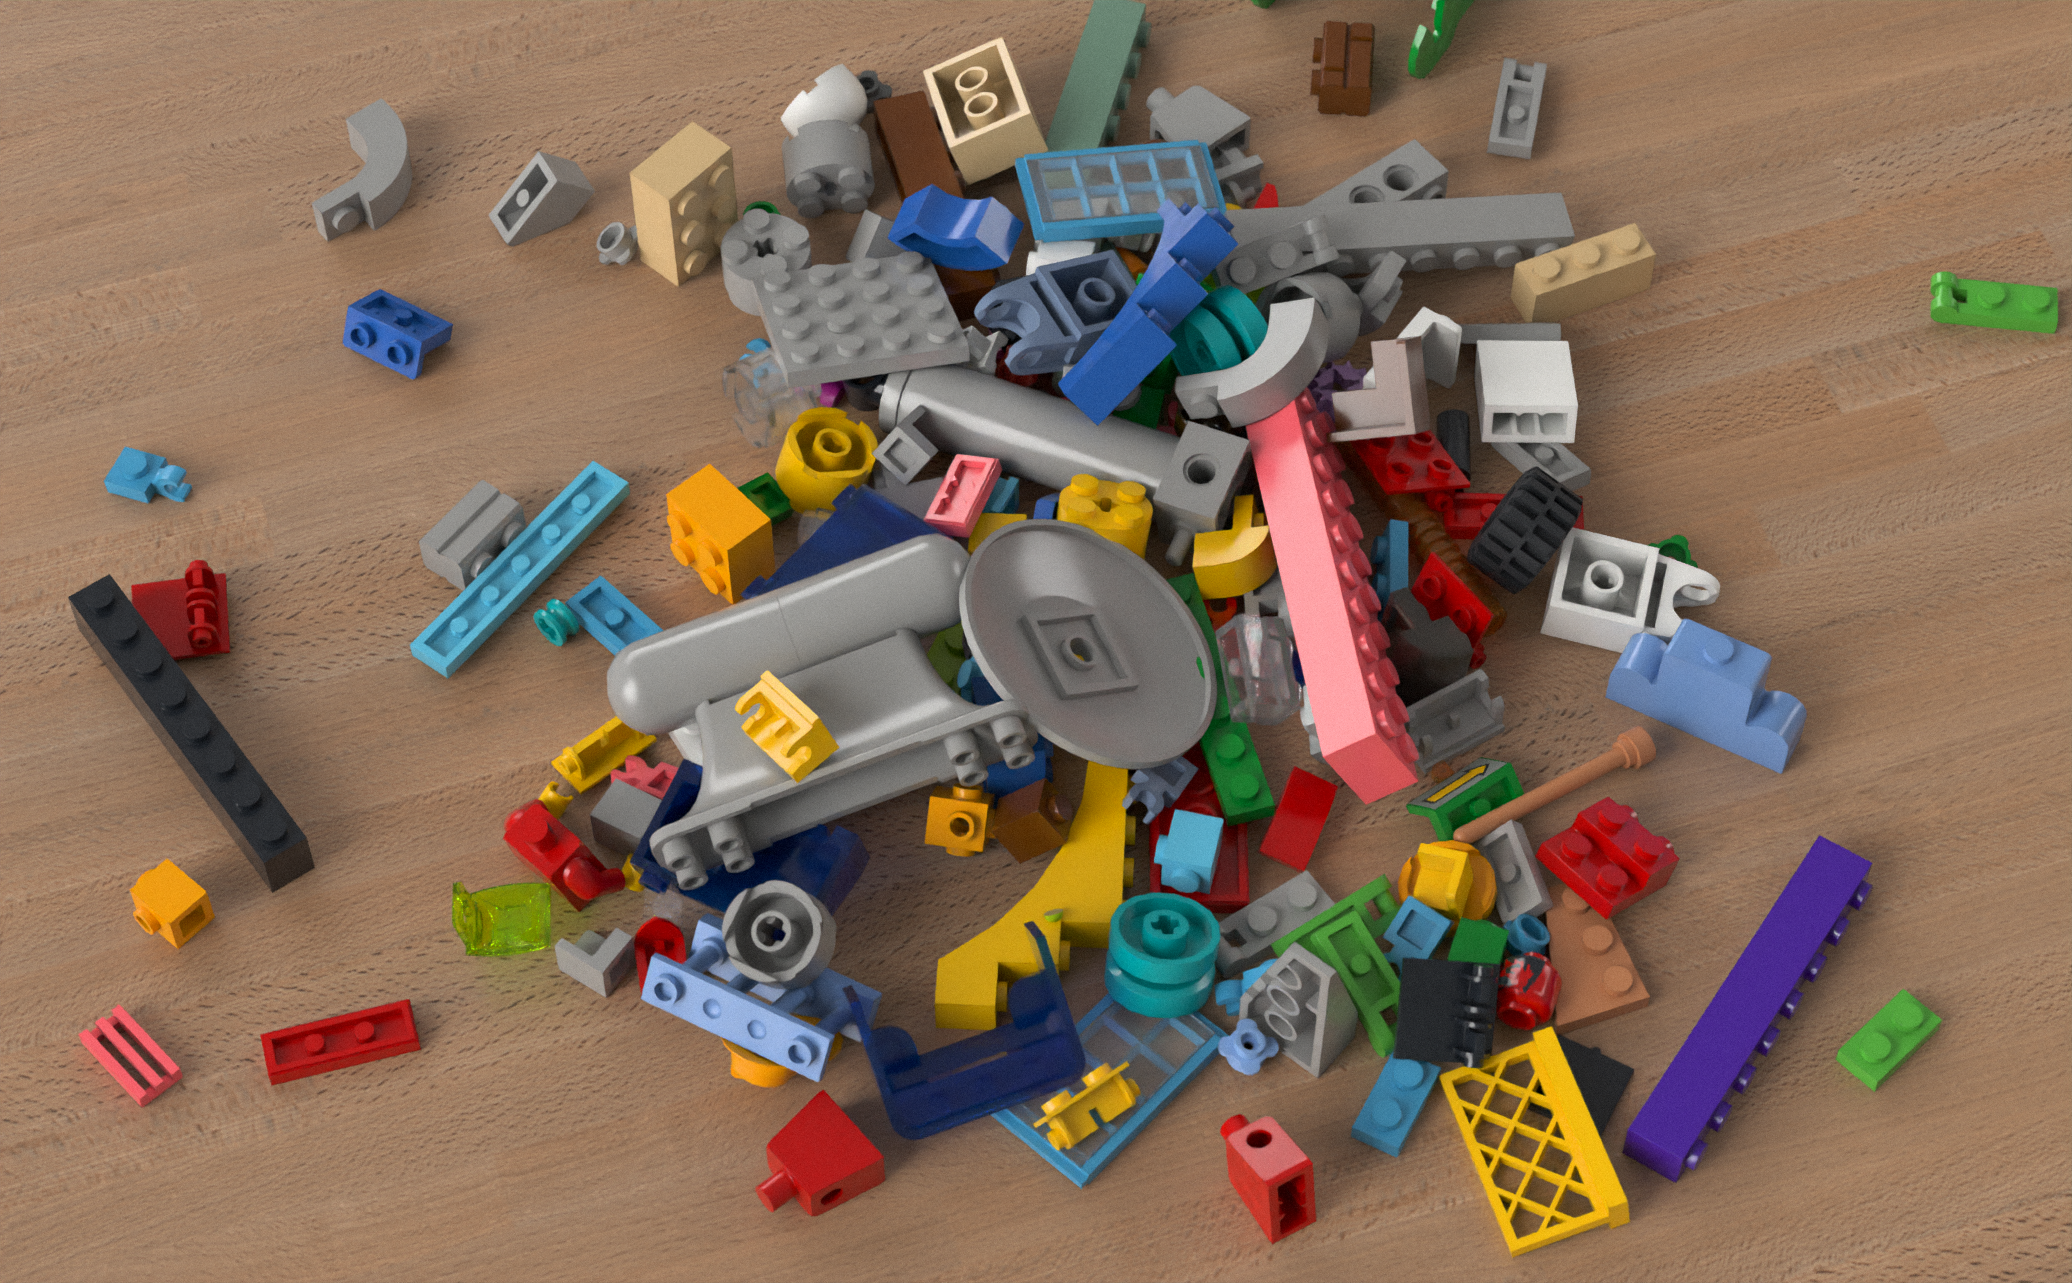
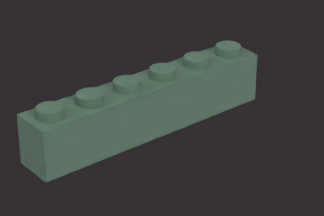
(1100, 76)

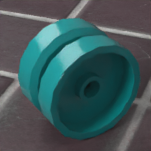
(1218, 332)
(1162, 955)

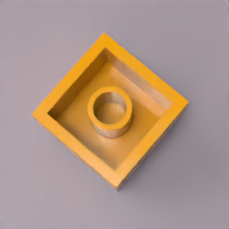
(720, 533)

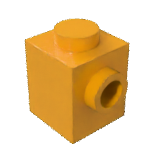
(171, 904)

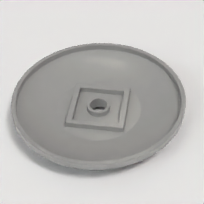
(1068, 591)

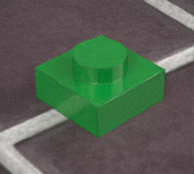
(768, 497)

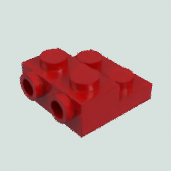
(1609, 858)

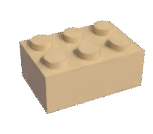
(984, 110)
(684, 203)

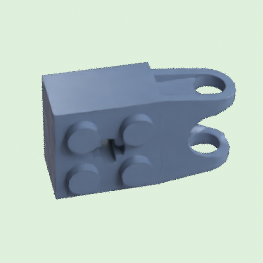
(1058, 310)

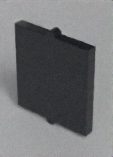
(1598, 1079)

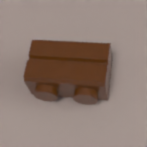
(1345, 70)

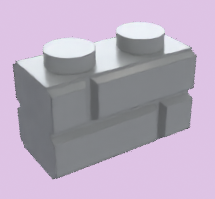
(472, 534)

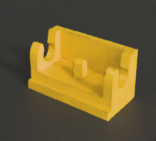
(785, 728)

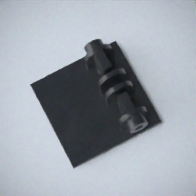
(1446, 1011)

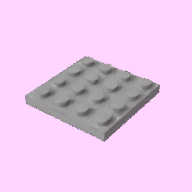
(859, 319)

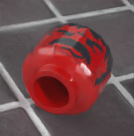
(1527, 990)

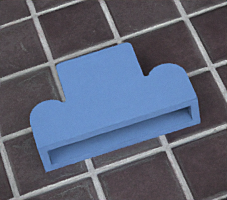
(1711, 691)

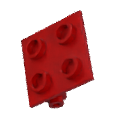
(1413, 466)
(1447, 595)
(187, 612)

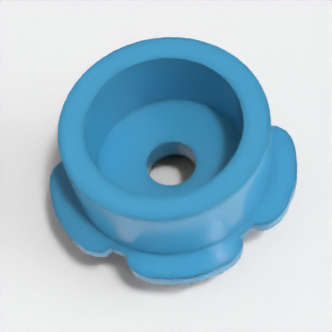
(1526, 935)

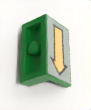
(1467, 795)

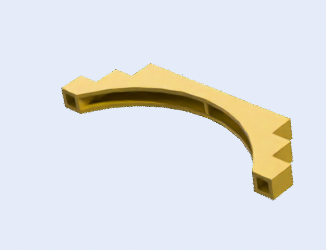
(1081, 880)

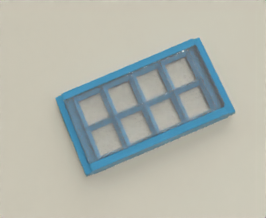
(1114, 188)
(1162, 1061)

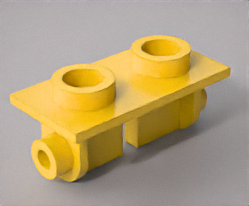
(600, 753)
(1070, 1115)

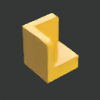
(1443, 879)

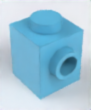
(1190, 851)

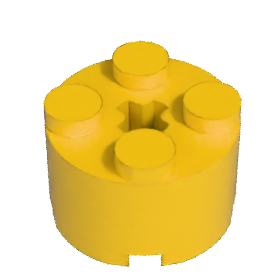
(823, 457)
(1110, 509)

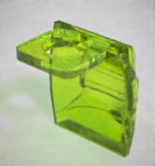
(503, 918)

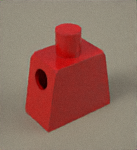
(819, 1160)
(1270, 1175)

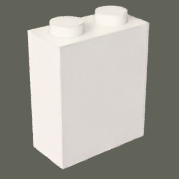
(1525, 391)

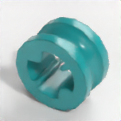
(556, 622)

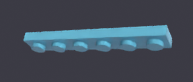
(520, 569)

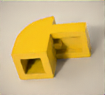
(1235, 559)

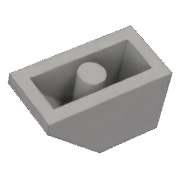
(541, 199)

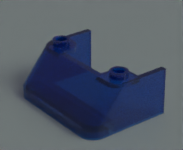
(983, 1071)

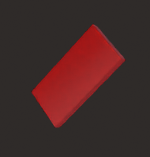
(1231, 877)

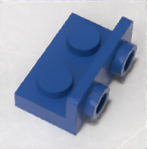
(394, 332)

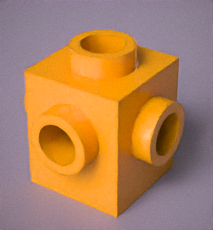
(946, 824)

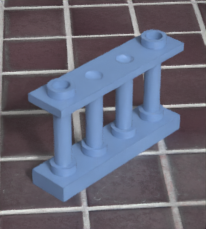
(748, 1021)

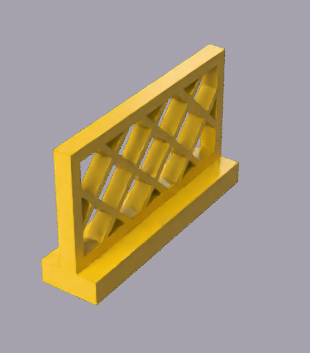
(1578, 1135)

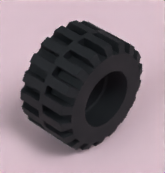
(1524, 530)

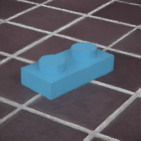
(1391, 557)
(610, 616)
(1395, 1104)

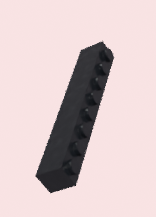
(192, 733)

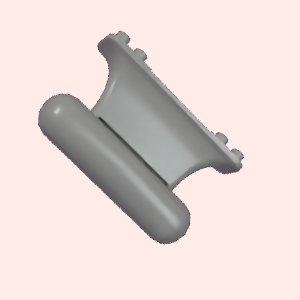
(854, 659)

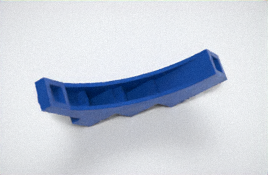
(1169, 290)

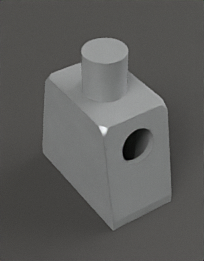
(1199, 117)

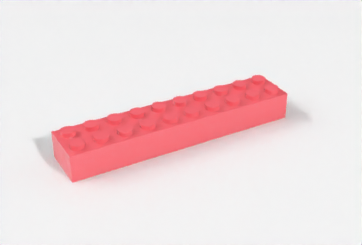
(1331, 601)

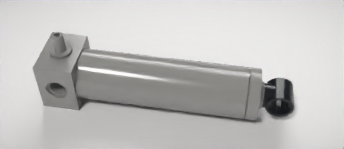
(1051, 440)

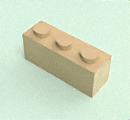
(1583, 275)

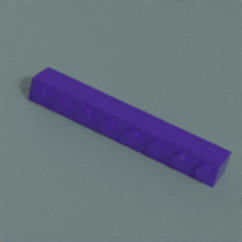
(1747, 1009)

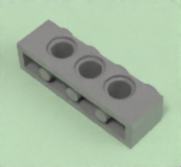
(1400, 176)

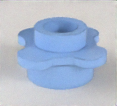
(1247, 1060)

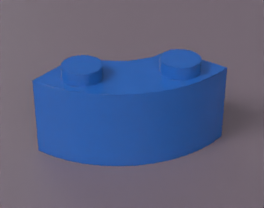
(956, 230)

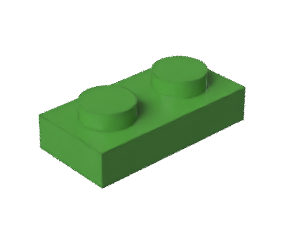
(1888, 1040)

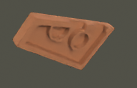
(1592, 962)

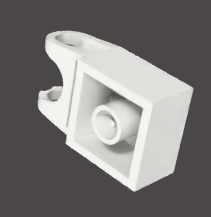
(1619, 588)

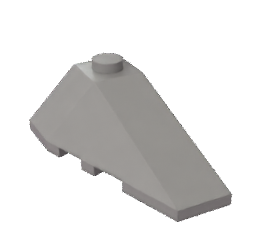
(1302, 1008)

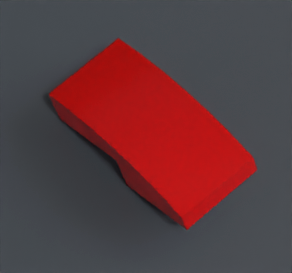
(1298, 819)

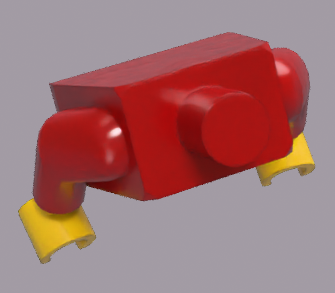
(561, 856)

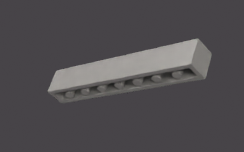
(1423, 232)

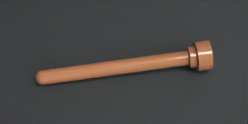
(1632, 749)

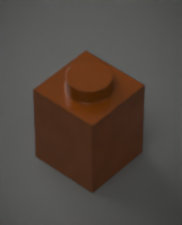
(1032, 820)

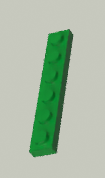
(1227, 744)

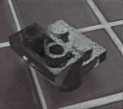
(1423, 650)

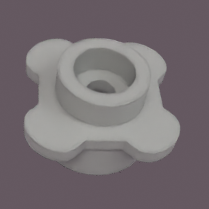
(617, 243)

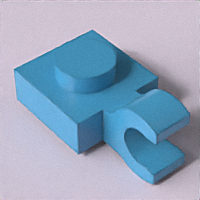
(143, 474)

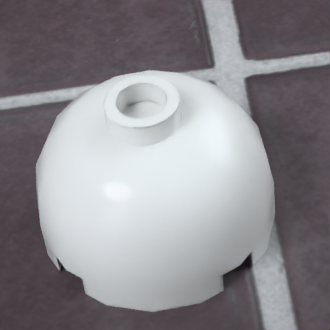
(834, 98)

